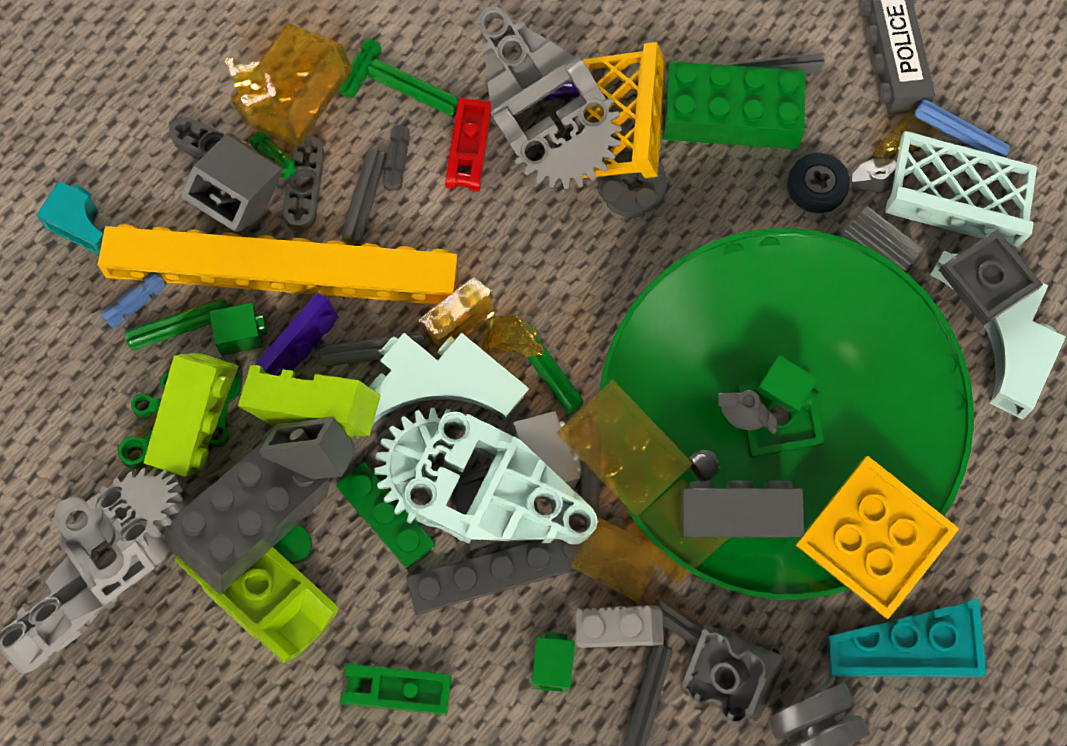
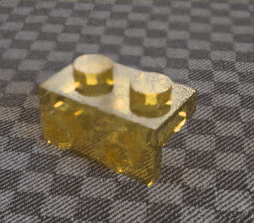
(458, 313)

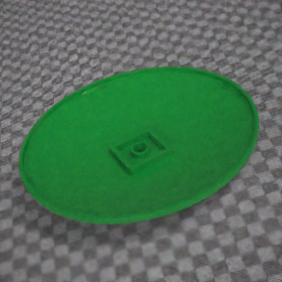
(842, 312)

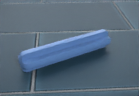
(960, 129)

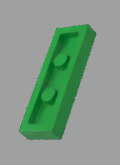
(403, 539)

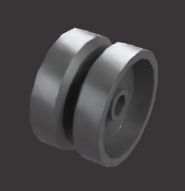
(816, 720)

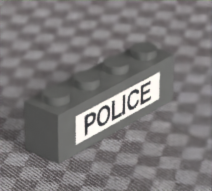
(897, 54)

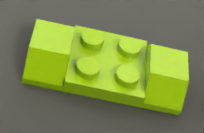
(275, 605)

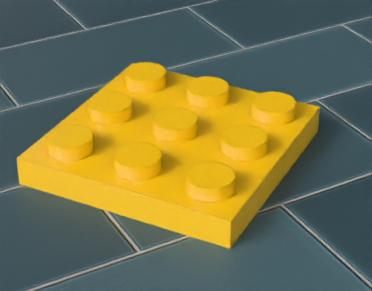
(877, 537)

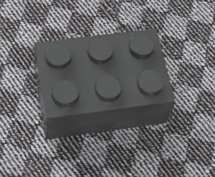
(741, 510)

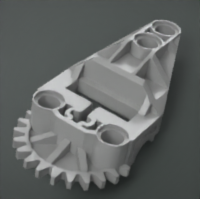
(529, 79)
(77, 590)

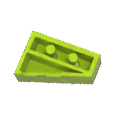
(294, 400)
(189, 412)

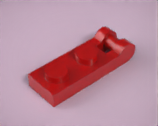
(468, 143)

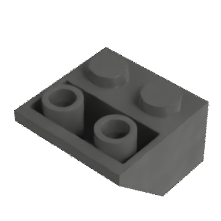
(233, 184)

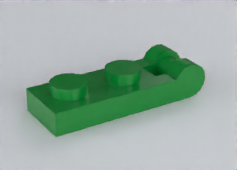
(397, 689)

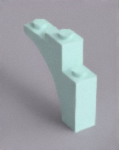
(1021, 351)
(460, 375)

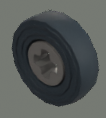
(814, 197)

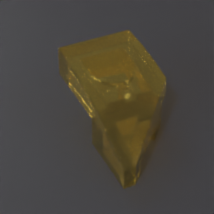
(253, 86)
(908, 123)
(511, 334)

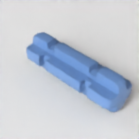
(133, 300)

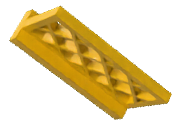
(647, 105)

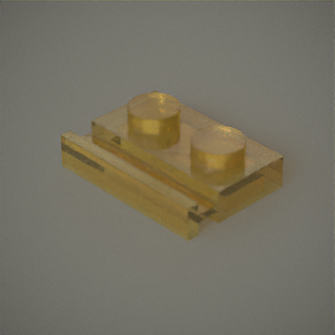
(618, 559)

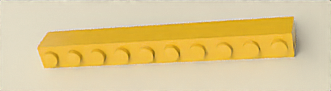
(279, 264)

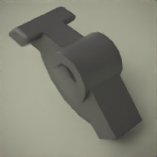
(874, 174)
(747, 411)

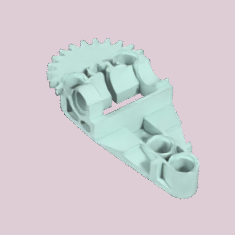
(506, 496)

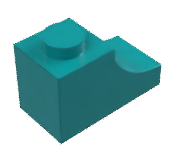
(70, 215)

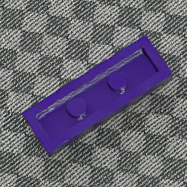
(299, 336)

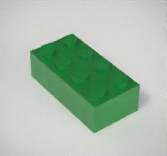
(734, 105)

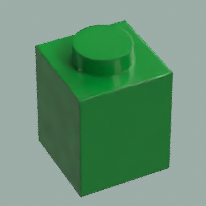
(238, 329)
(788, 385)
(553, 663)

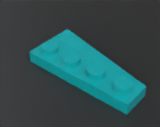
(922, 645)

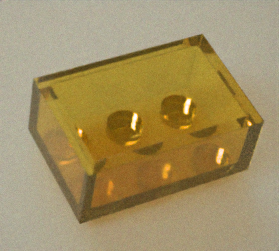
(306, 78)
(624, 448)

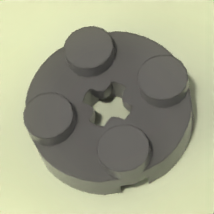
(635, 202)

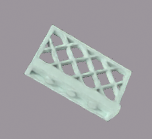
(962, 215)

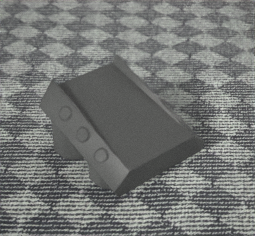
(732, 674)

